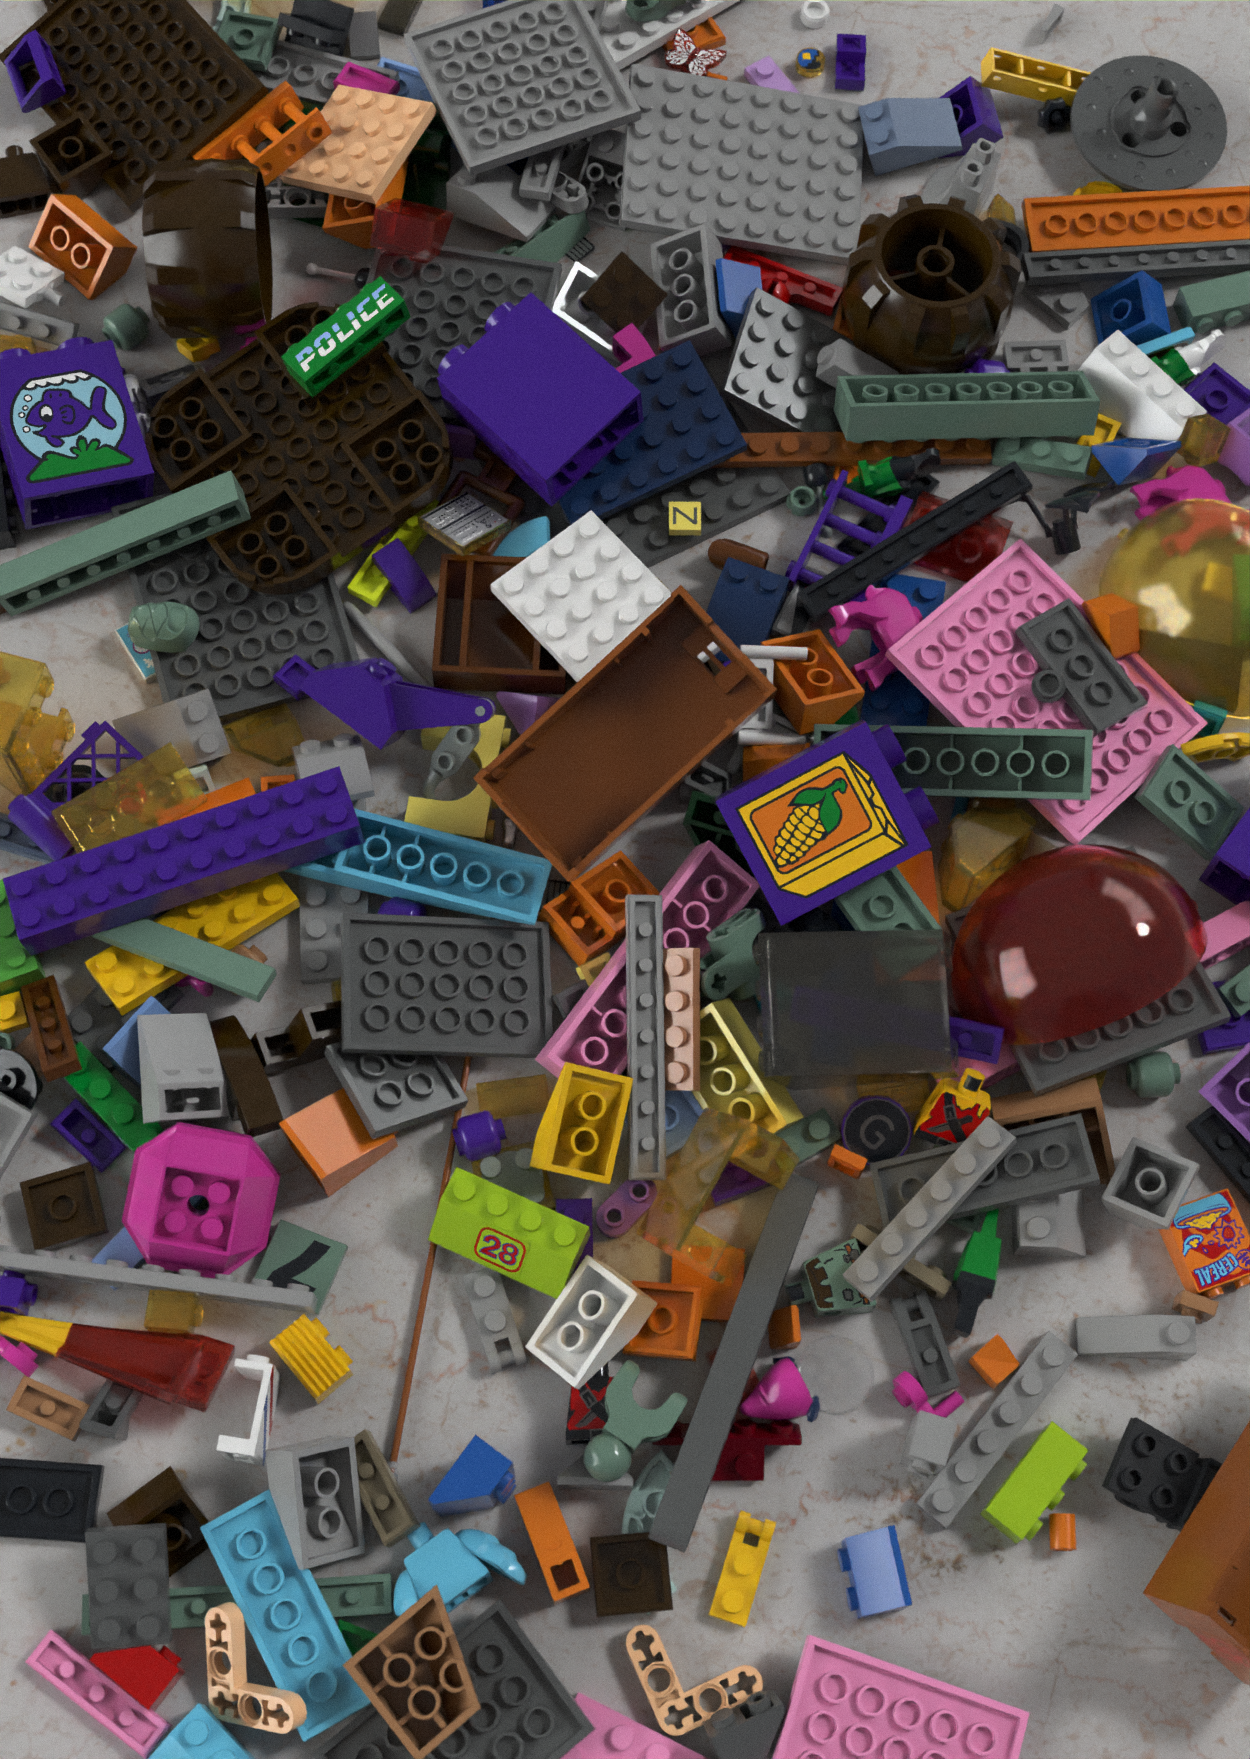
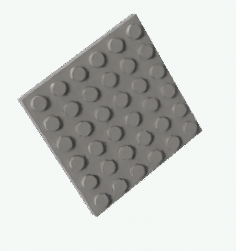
(520, 79)

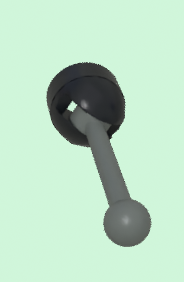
(816, 478)

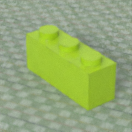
(1035, 1483)

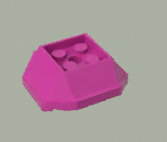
(209, 1163)

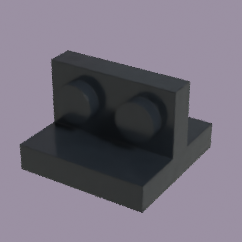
(318, 25)

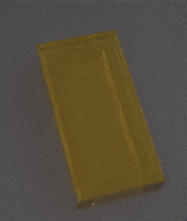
(514, 1096)

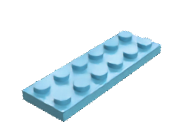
(285, 1613)

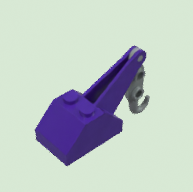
(383, 706)

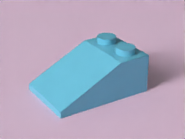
(201, 1737)

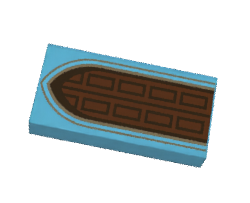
(1162, 345)

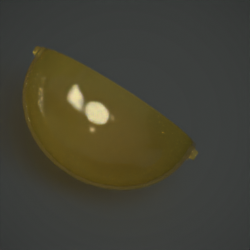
(1192, 596)

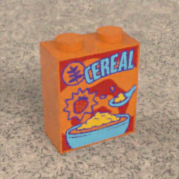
(1209, 1245)

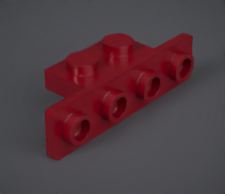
(745, 1446)

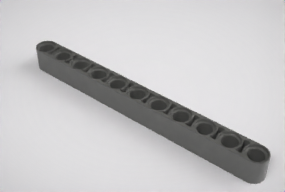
(733, 1365)

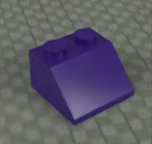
(973, 114)

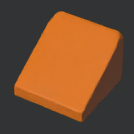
(784, 1328)

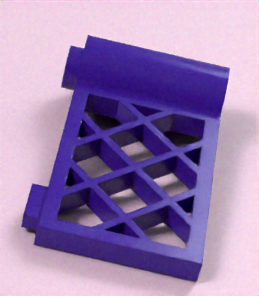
(33, 811)

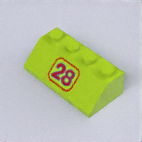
(508, 1233)

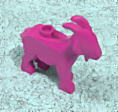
(1179, 484)
(888, 619)

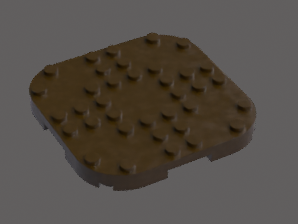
(315, 470)

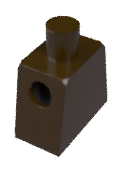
(22, 183)

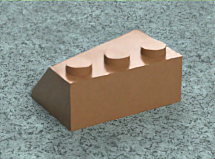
(1078, 1097)
(417, 1676)

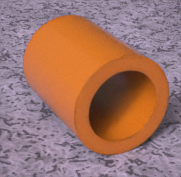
(1062, 1532)

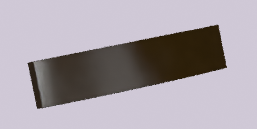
(302, 1039)
(247, 1084)

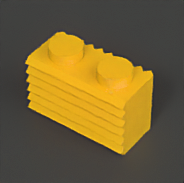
(312, 1358)

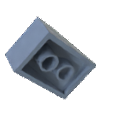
(908, 131)

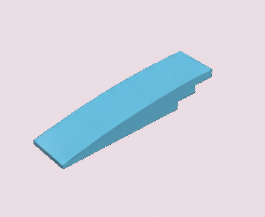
(436, 870)

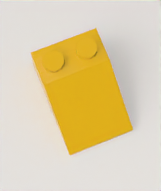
(582, 1124)

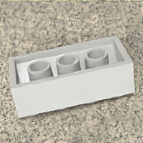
(1137, 391)

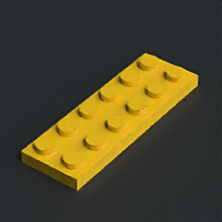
(218, 919)

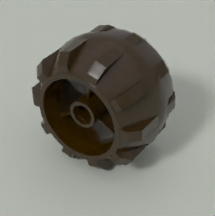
(207, 248)
(923, 317)

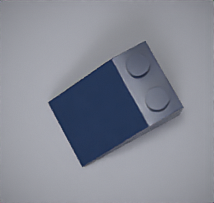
(746, 603)

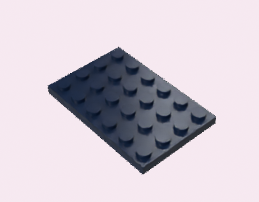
(680, 436)

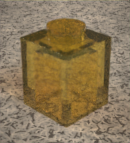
(1203, 440)
(172, 1312)

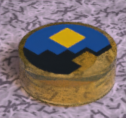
(810, 62)

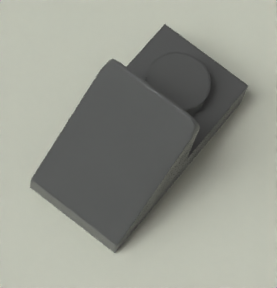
(111, 1411)

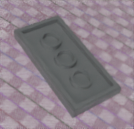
(1093, 678)

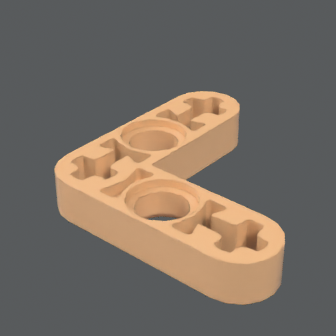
(227, 1634)
(674, 1693)

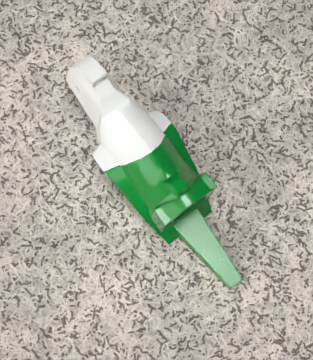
(1184, 362)

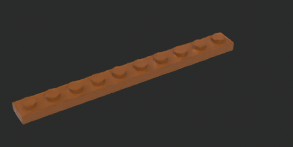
(832, 449)

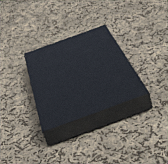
(48, 1499)

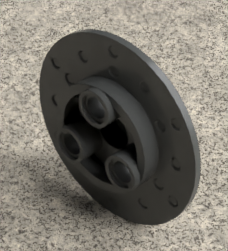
(1148, 124)

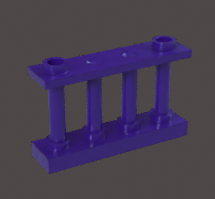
(893, 515)

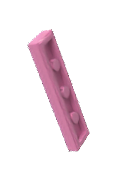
(98, 1694)

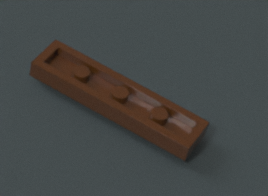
(51, 1028)

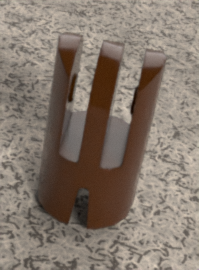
(723, 548)

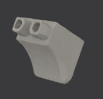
(968, 178)

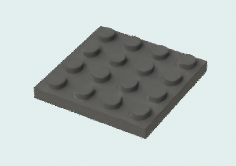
(777, 366)

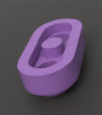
(627, 1206)

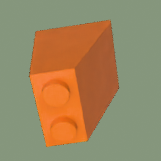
(334, 1141)

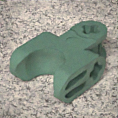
(730, 963)

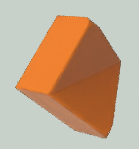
(994, 1361)

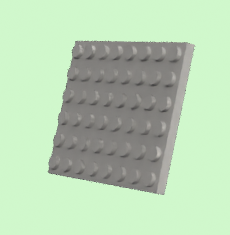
(746, 161)

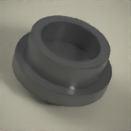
(1048, 686)

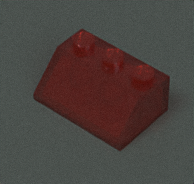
(969, 551)

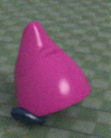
(781, 1394)

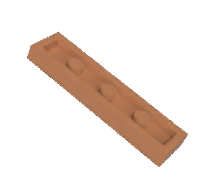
(681, 1018)

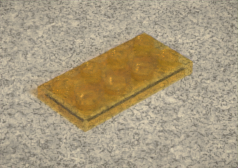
(131, 801)

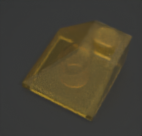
(267, 735)

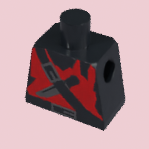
(587, 1409)

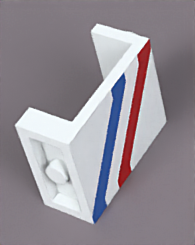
(253, 1449)

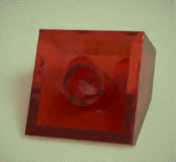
(410, 229)

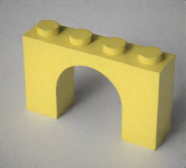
(471, 814)

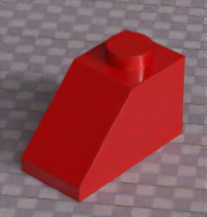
(142, 1672)

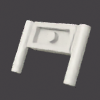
(759, 728)

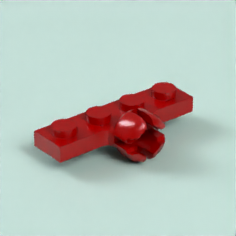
(790, 284)

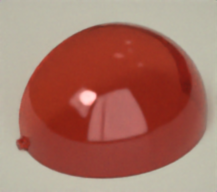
(1074, 943)

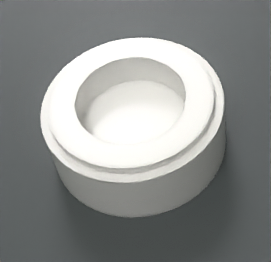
(814, 13)

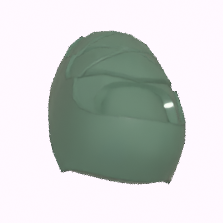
(163, 626)

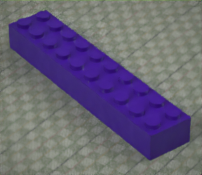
(182, 861)

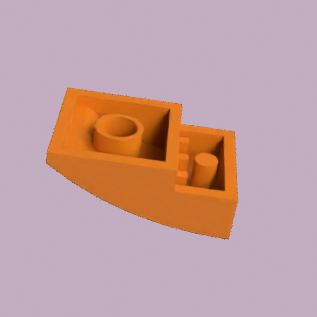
(592, 911)

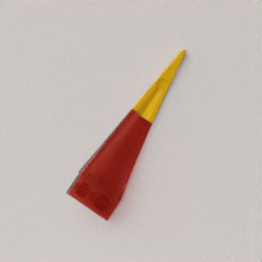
(157, 1364)

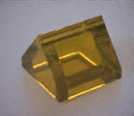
(1001, 210)

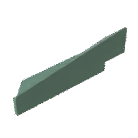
(551, 240)

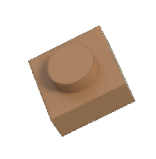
(1195, 1305)

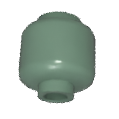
(126, 326)
(1153, 1075)

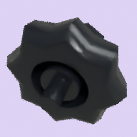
(1054, 115)

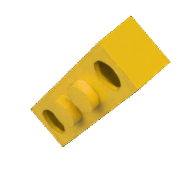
(1024, 78)

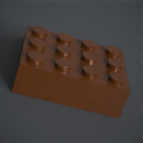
(480, 640)

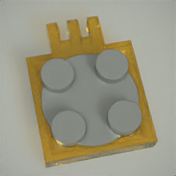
(512, 1171)

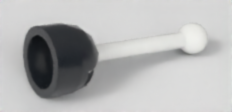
(360, 278)

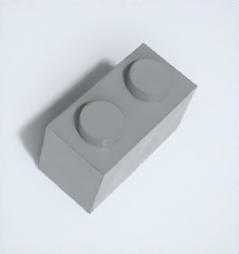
(927, 1444)

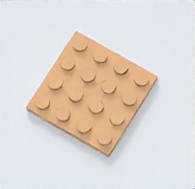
(367, 143)

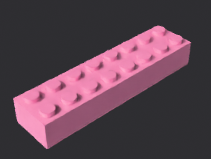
(694, 902)

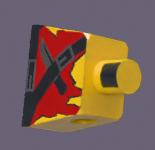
(953, 1110)

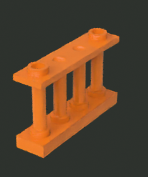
(263, 122)

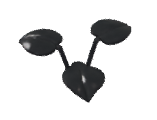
(1064, 530)

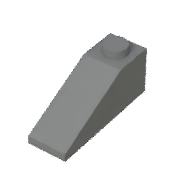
(1137, 1336)

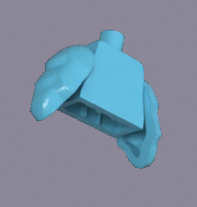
(454, 1564)

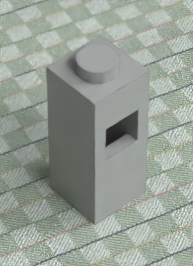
(846, 360)

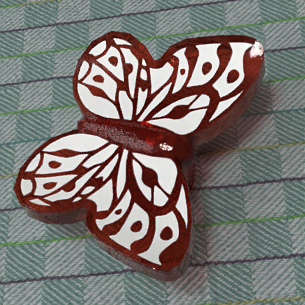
(692, 59)

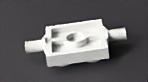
(29, 279)

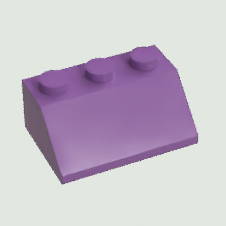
(1231, 1091)

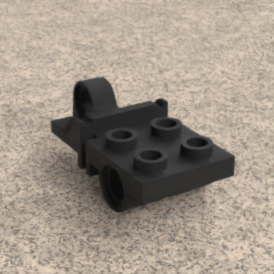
(1158, 1474)

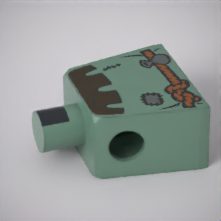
(825, 1285)

